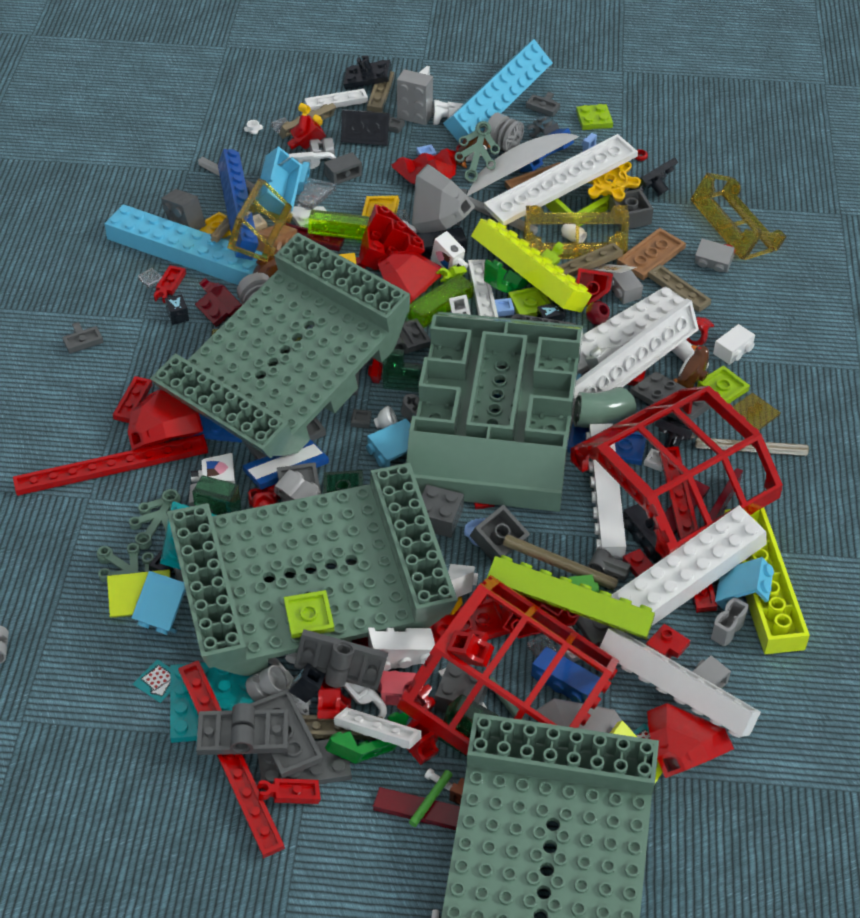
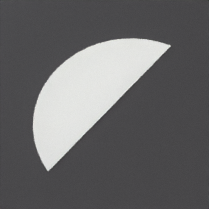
(519, 157)

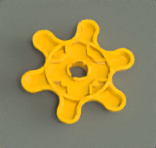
(619, 179)

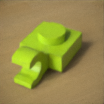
(553, 255)
(451, 272)

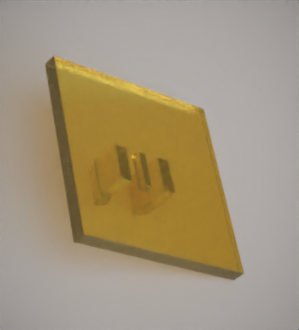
(756, 411)

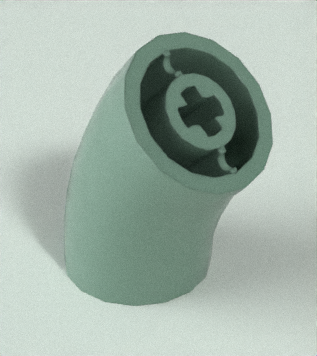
(603, 407)

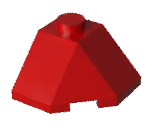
(596, 281)

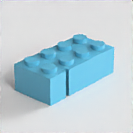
(281, 178)

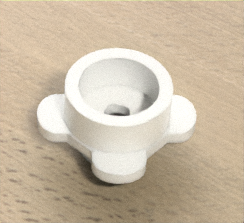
(253, 127)

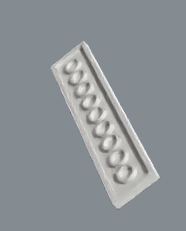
(561, 179)
(628, 323)
(640, 351)

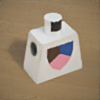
(448, 252)
(217, 467)

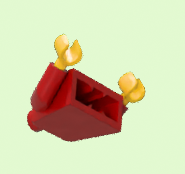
(306, 129)

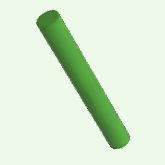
(431, 797)

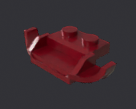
(217, 303)

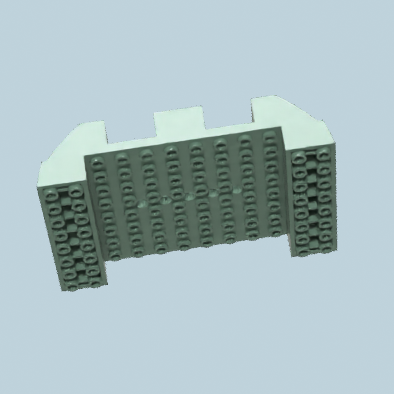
(352, 321)
(507, 454)
(380, 525)
(542, 773)

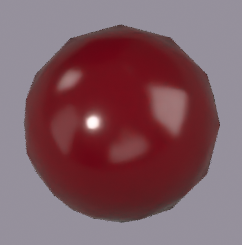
(597, 312)

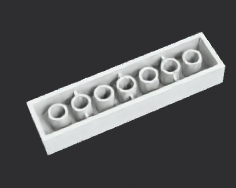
(695, 564)

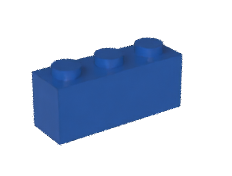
(567, 676)

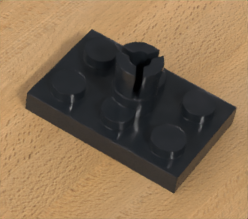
(367, 73)
(365, 127)
(655, 178)
(676, 431)

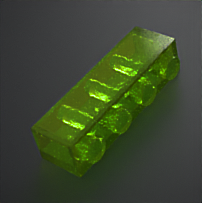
(337, 224)
(438, 299)

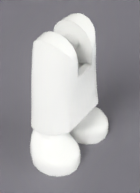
(443, 109)

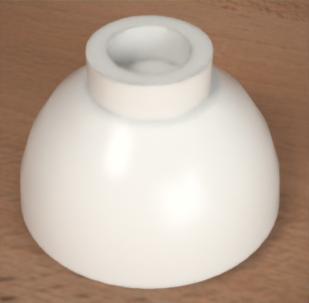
(385, 418)

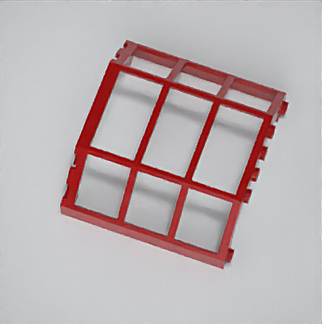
(599, 449)
(530, 614)

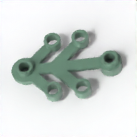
(478, 149)
(144, 539)
(125, 568)

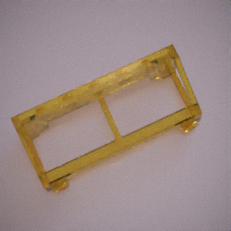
(252, 205)
(618, 215)
(741, 241)

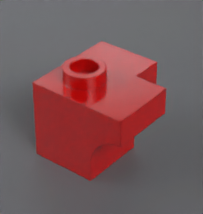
(668, 642)
(471, 647)
(331, 702)
(425, 747)

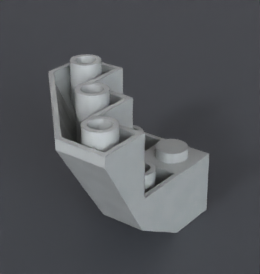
(438, 202)
(563, 713)

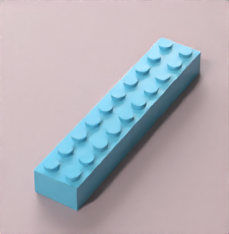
(499, 90)
(177, 244)

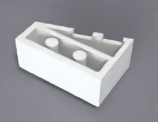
(403, 648)

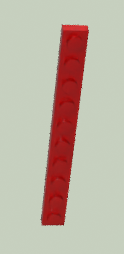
(110, 465)
(685, 522)
(235, 767)

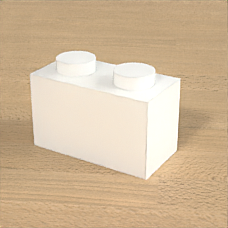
(734, 344)

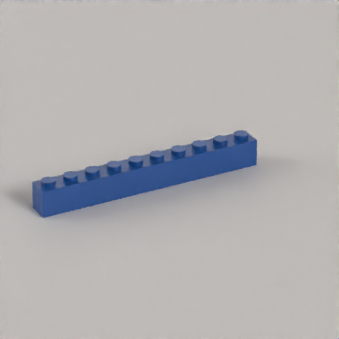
(235, 195)

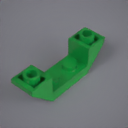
(495, 274)
(346, 747)

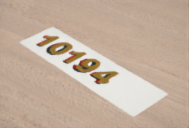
(613, 268)

